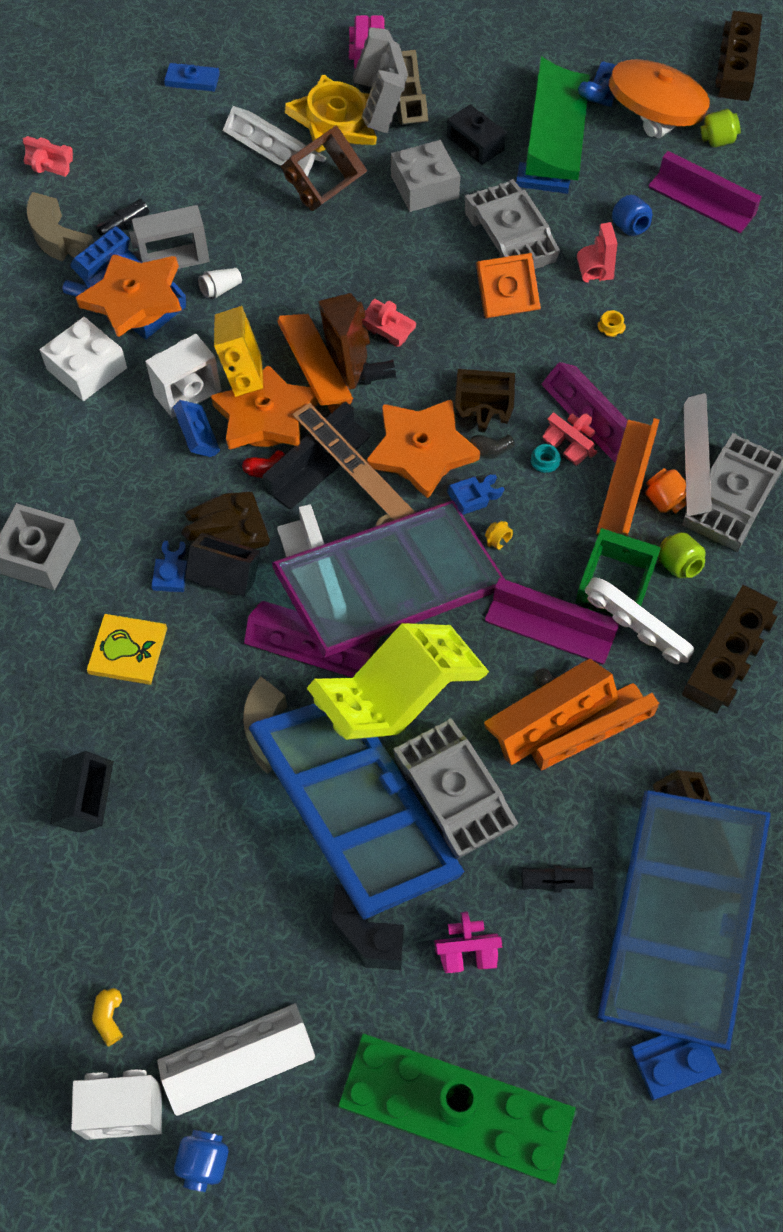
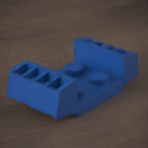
(93, 263)

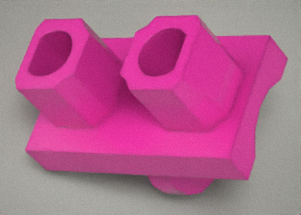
(484, 945)

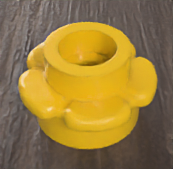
(614, 318)
(496, 532)

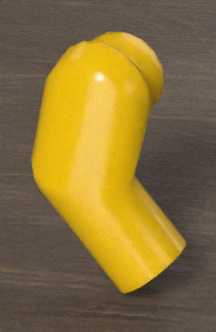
(103, 1013)

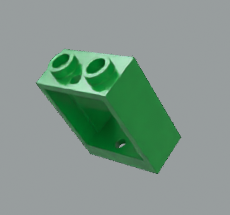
(622, 549)

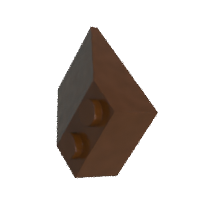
(345, 335)

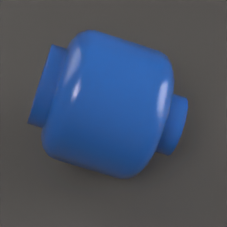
(632, 215)
(201, 1160)

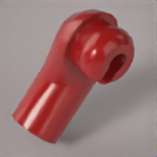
(258, 466)

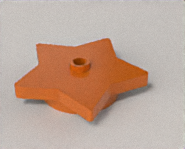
(133, 292)
(264, 415)
(422, 445)

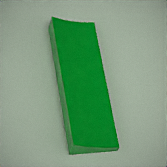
(557, 123)

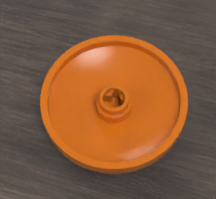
(659, 92)

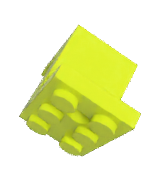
(397, 681)

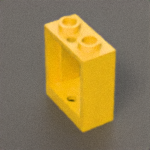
(238, 348)

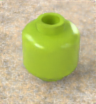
(720, 128)
(682, 555)

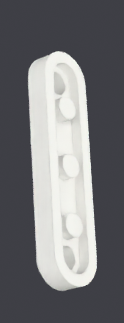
(632, 615)

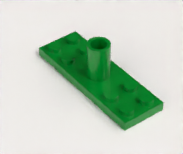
(500, 1126)

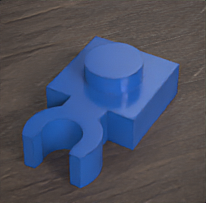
(471, 495)
(171, 571)

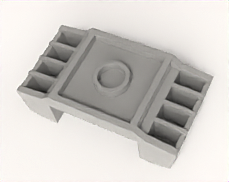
(385, 71)
(512, 222)
(739, 488)
(455, 787)

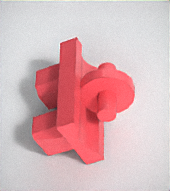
(47, 156)
(388, 322)
(580, 444)

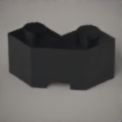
(372, 943)

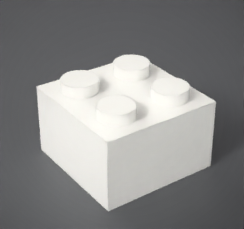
(83, 358)
(183, 373)
(117, 1105)

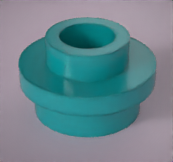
(548, 451)

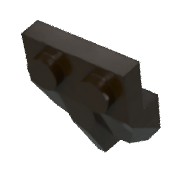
(485, 395)
(230, 518)

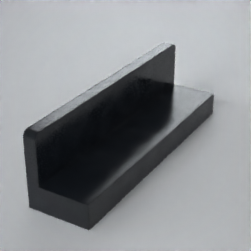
(310, 462)

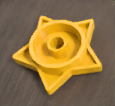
(331, 105)

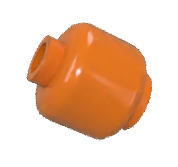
(667, 491)

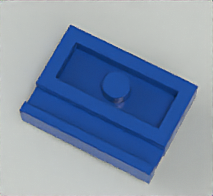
(673, 1064)

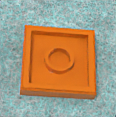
(508, 285)

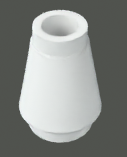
(218, 281)

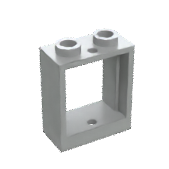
(169, 225)

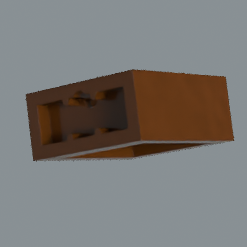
(341, 154)

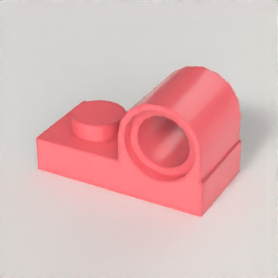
(599, 259)

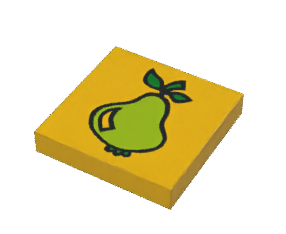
(127, 649)

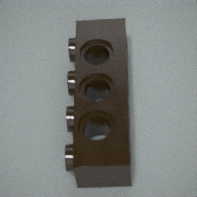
(738, 55)
(747, 608)

